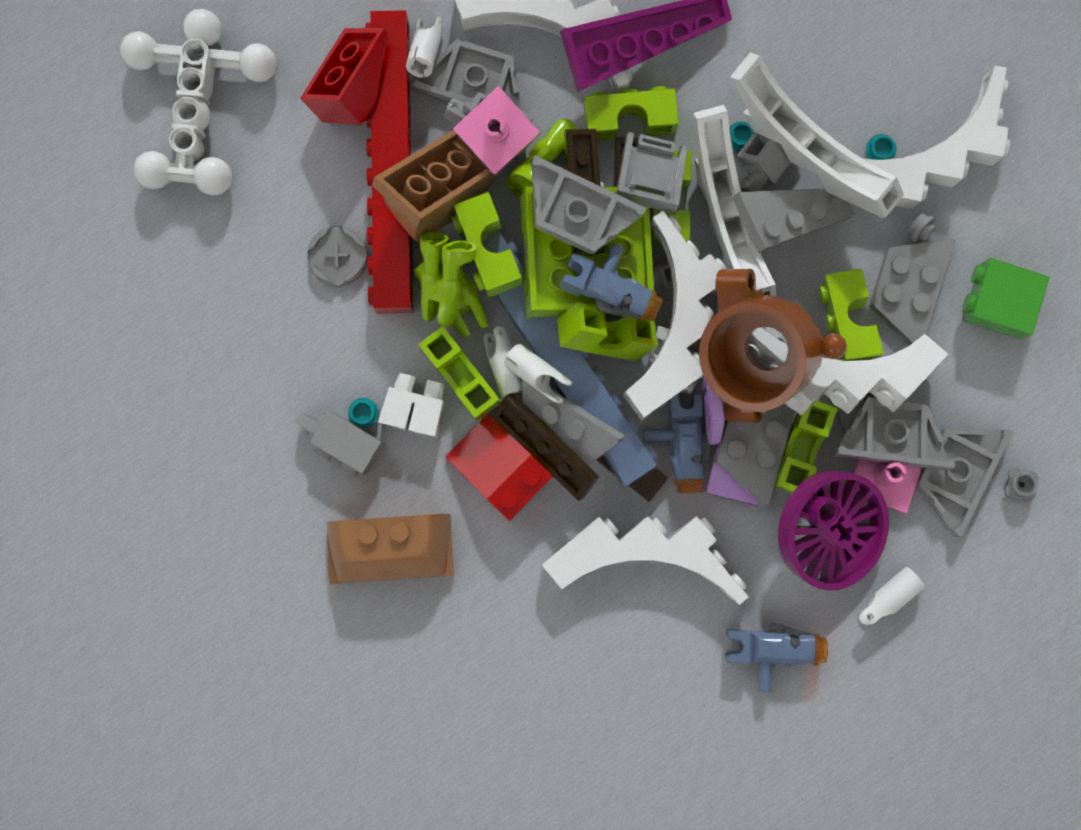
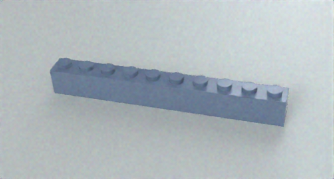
(627, 459)

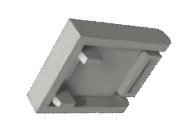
(652, 169)

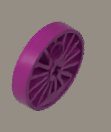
(833, 529)

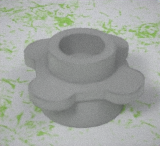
(1030, 486)

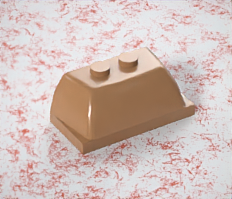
(431, 182)
(390, 548)

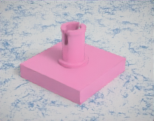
(496, 131)
(892, 479)

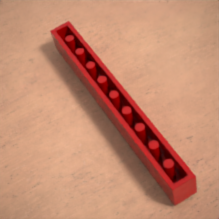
(388, 146)

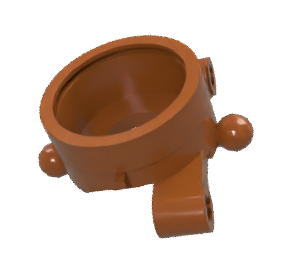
(726, 356)

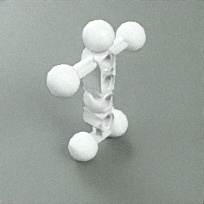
(202, 31)

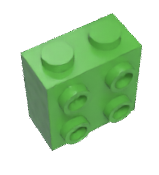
(1005, 298)

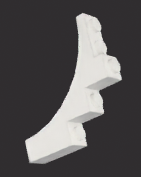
(541, 14)
(808, 146)
(946, 164)
(719, 183)
(692, 283)
(848, 382)
(686, 547)

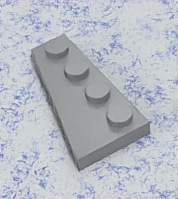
(788, 214)

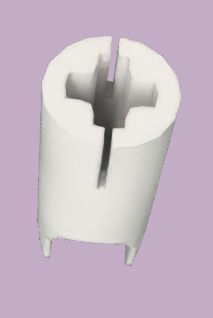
(424, 48)
(496, 353)
(534, 371)
(892, 596)

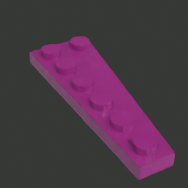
(622, 41)

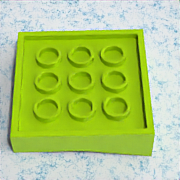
(548, 259)

